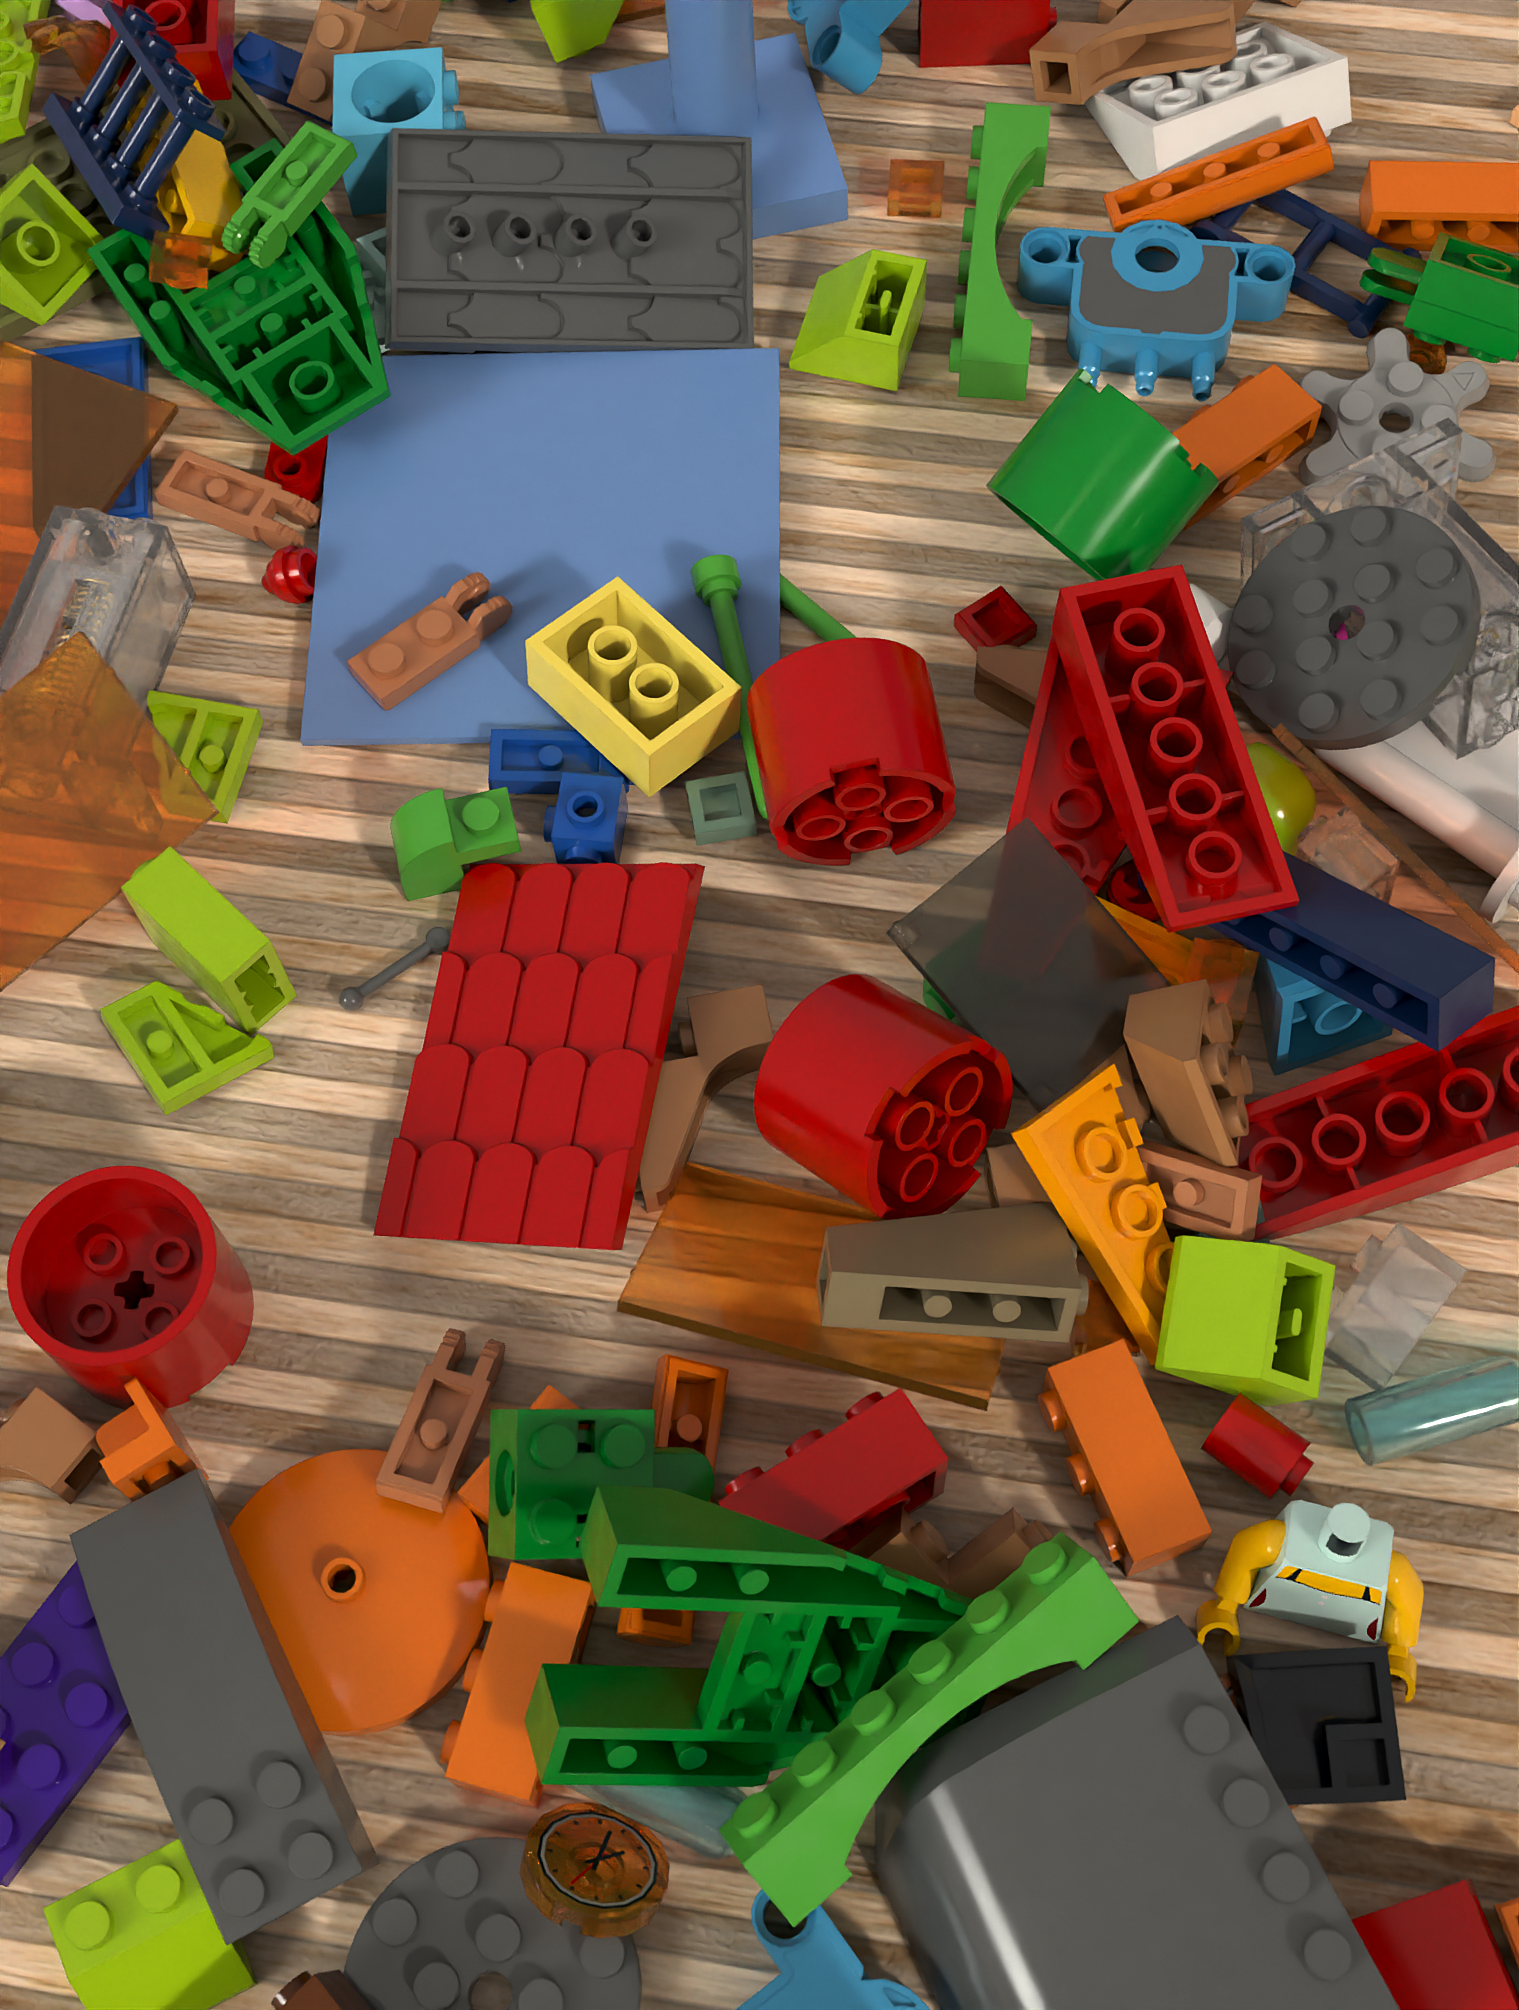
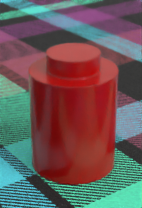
(1258, 1448)

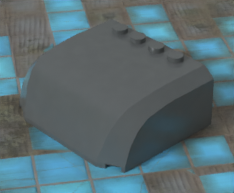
(1114, 1853)

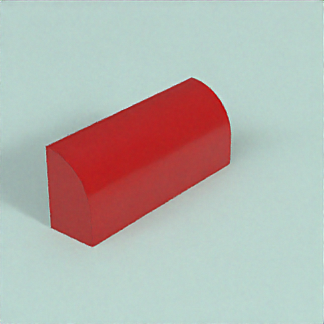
(1439, 1952)

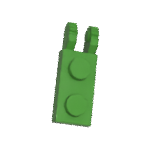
(288, 193)

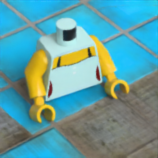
(1323, 1572)

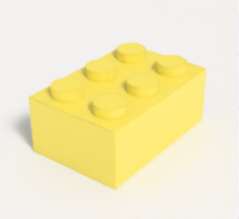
(633, 686)

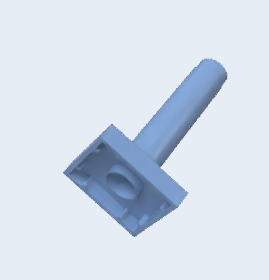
(735, 88)

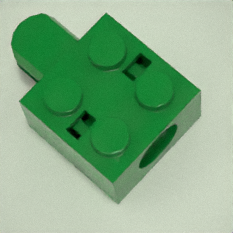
(1456, 296)
(549, 1471)

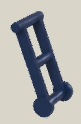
(1323, 229)

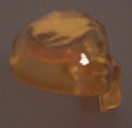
(80, 41)

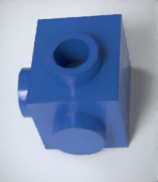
(587, 819)

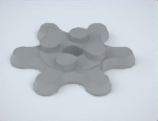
(1399, 388)

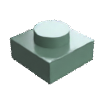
(721, 808)

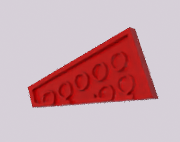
(1062, 784)

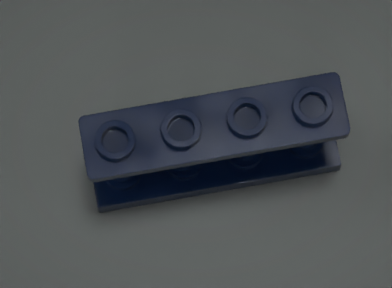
(94, 137)

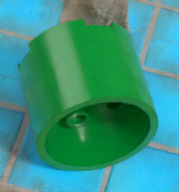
(1102, 481)

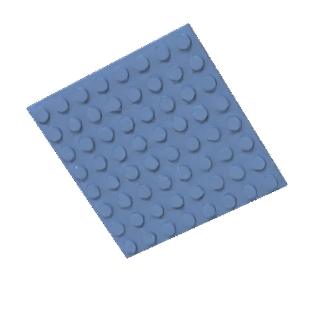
(550, 488)

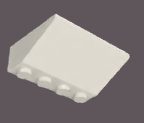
(1204, 110)

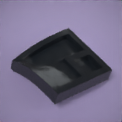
(1322, 1722)

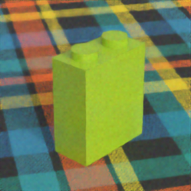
(209, 940)

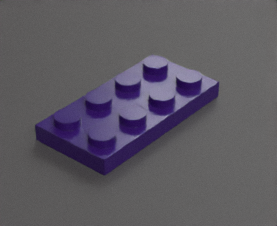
(56, 1717)

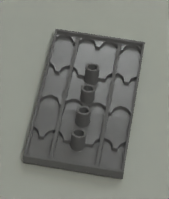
(567, 241)

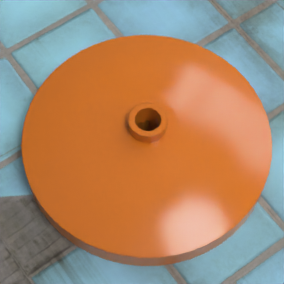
(416, 1598)

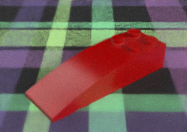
(1170, 749)
(1386, 1129)

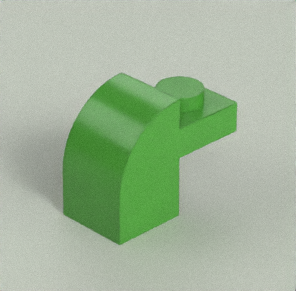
(441, 835)

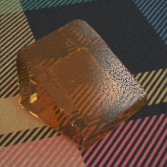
(1100, 1324)

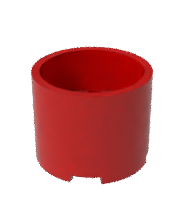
(850, 750)
(881, 1097)
(99, 1252)

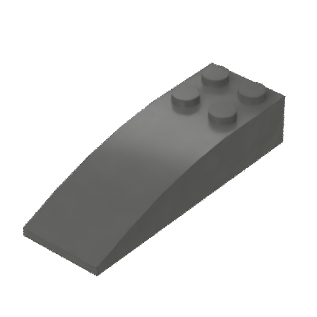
(218, 1709)

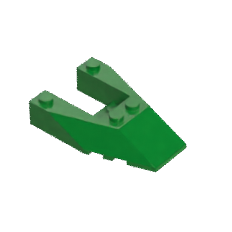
(269, 345)
(795, 1655)

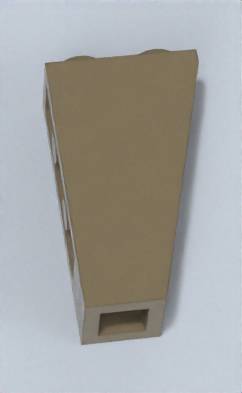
(955, 1274)

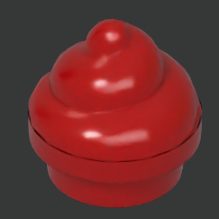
(291, 574)

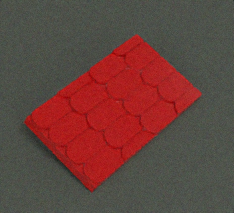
(541, 1055)

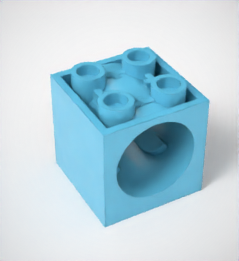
(386, 93)

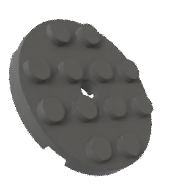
(1414, 639)
(470, 1917)

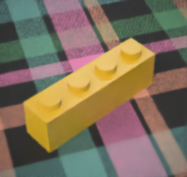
(198, 190)

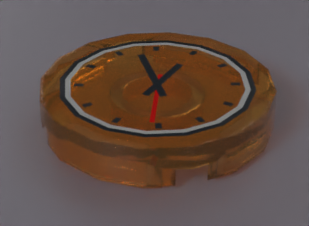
(594, 1869)

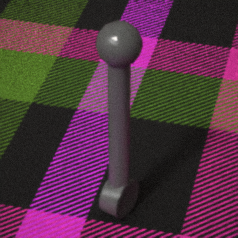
(436, 942)

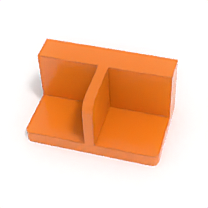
(144, 1446)

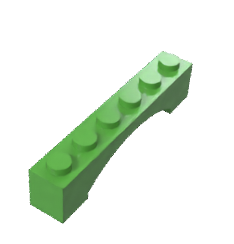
(995, 340)
(806, 1820)

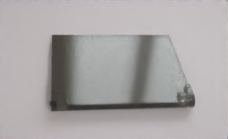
(1029, 962)

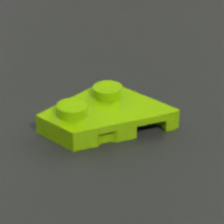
(210, 741)
(179, 1045)

